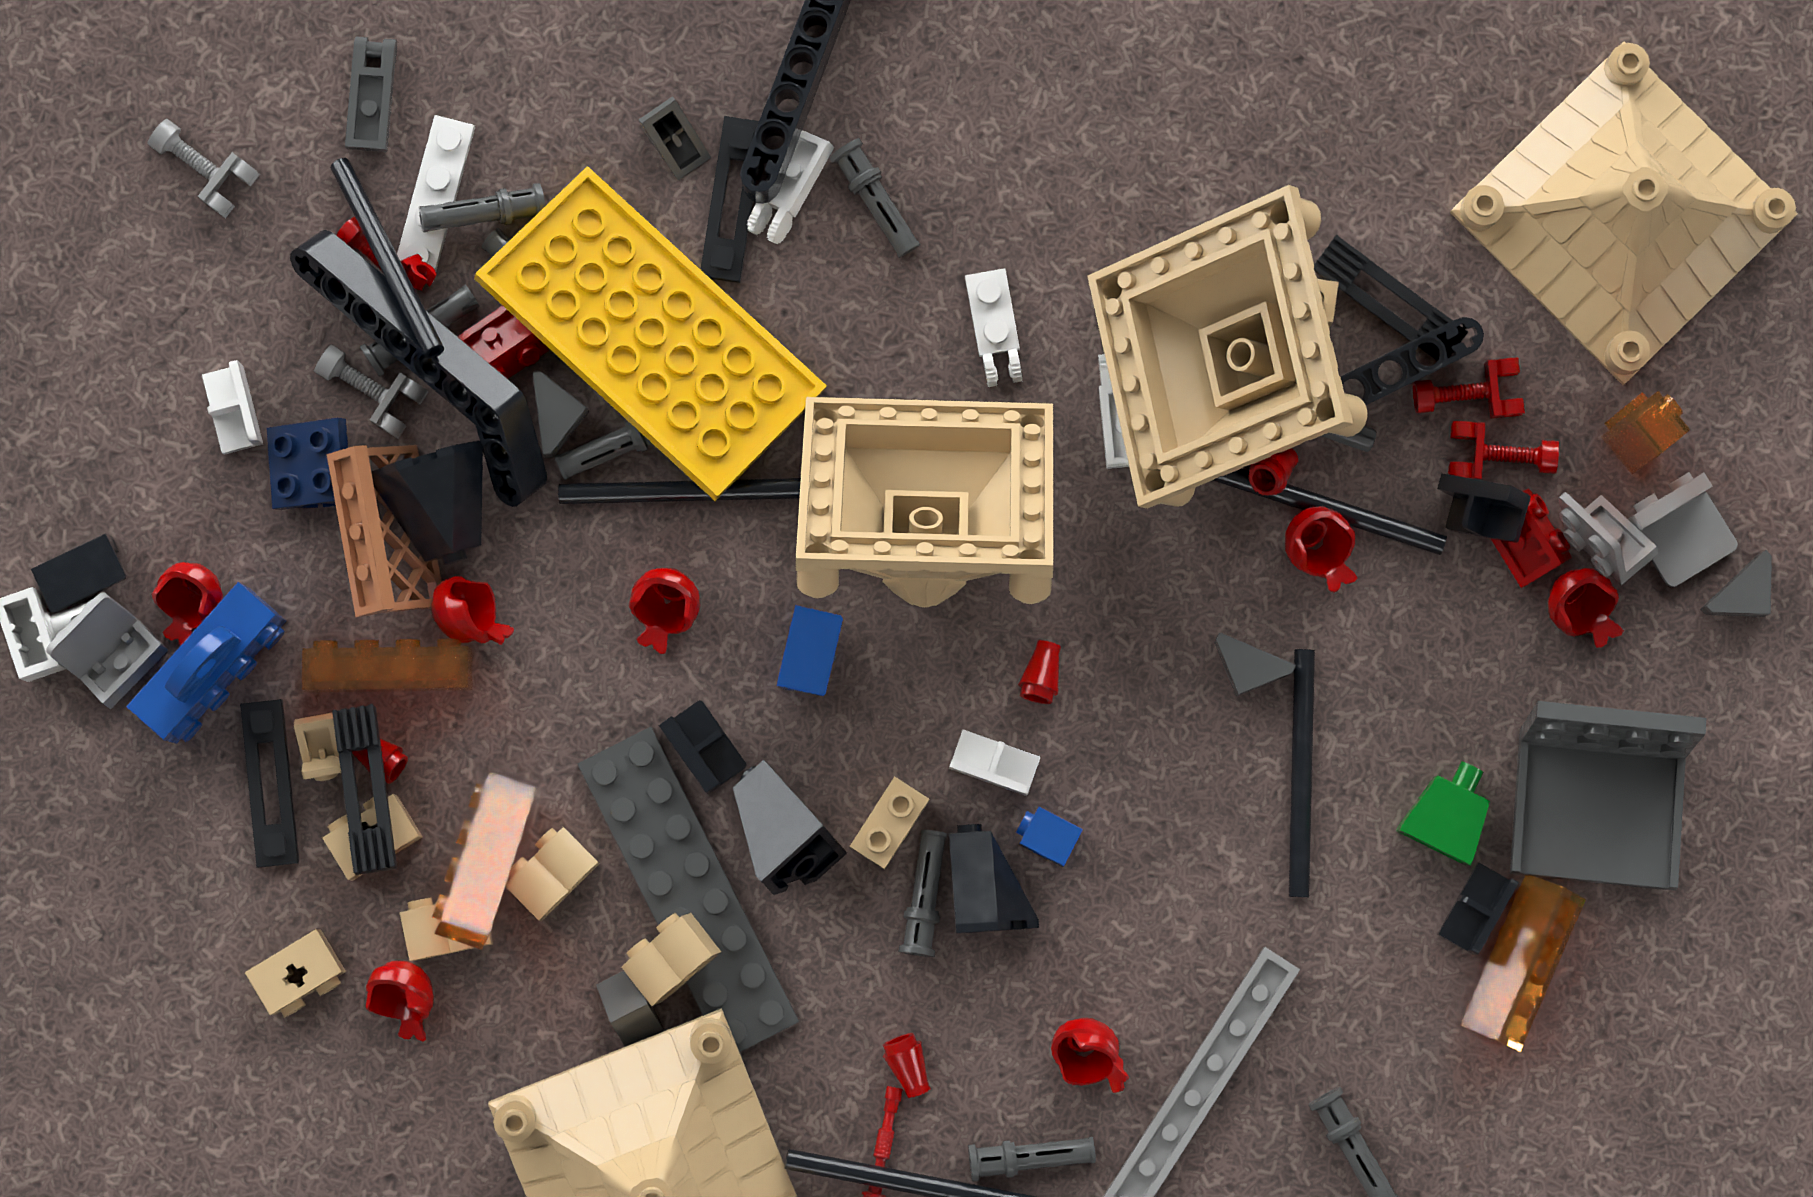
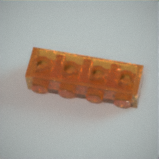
(1644, 429)
(387, 668)
(484, 861)
(1523, 962)

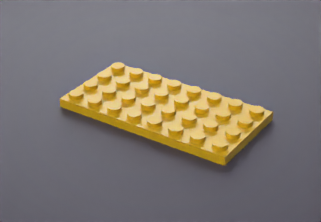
(650, 332)

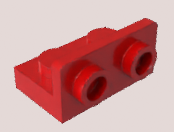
(504, 342)
(1539, 545)

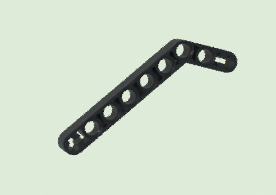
(791, 86)
(1409, 366)
(456, 374)

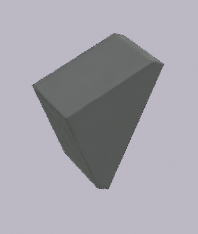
(674, 138)
(557, 414)
(1746, 592)
(1249, 666)
(628, 1009)

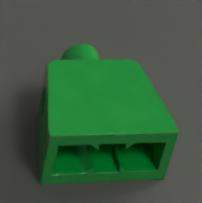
(1449, 815)

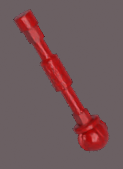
(885, 1135)

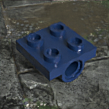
(300, 462)

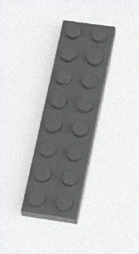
(683, 877)

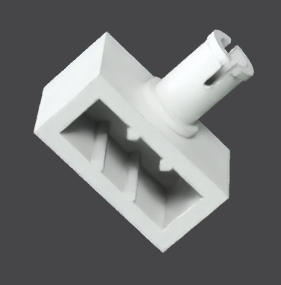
(30, 630)

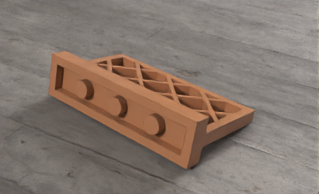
(364, 534)

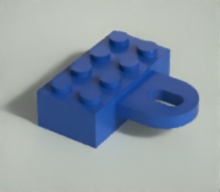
(207, 665)

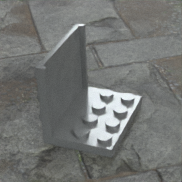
(1601, 794)

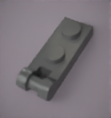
(370, 95)

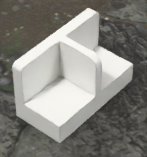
(232, 408)
(994, 762)

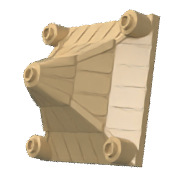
(1623, 213)
(1221, 348)
(926, 496)
(646, 1123)

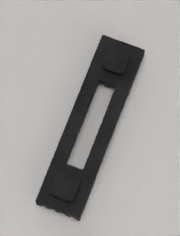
(722, 256)
(1343, 263)
(356, 731)
(274, 842)

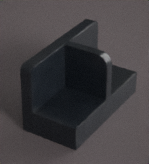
(1484, 508)
(79, 573)
(703, 746)
(1477, 909)

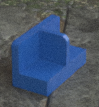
(809, 651)

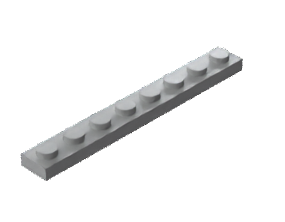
(1204, 1077)

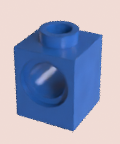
(1048, 835)

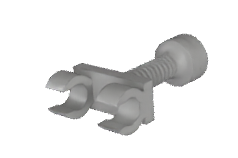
(167, 139)
(333, 364)

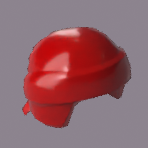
(1328, 560)
(187, 596)
(1592, 610)
(467, 611)
(660, 618)
(402, 993)
(1102, 1063)

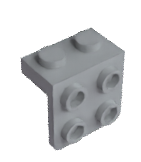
(1684, 529)
(1606, 536)
(106, 649)

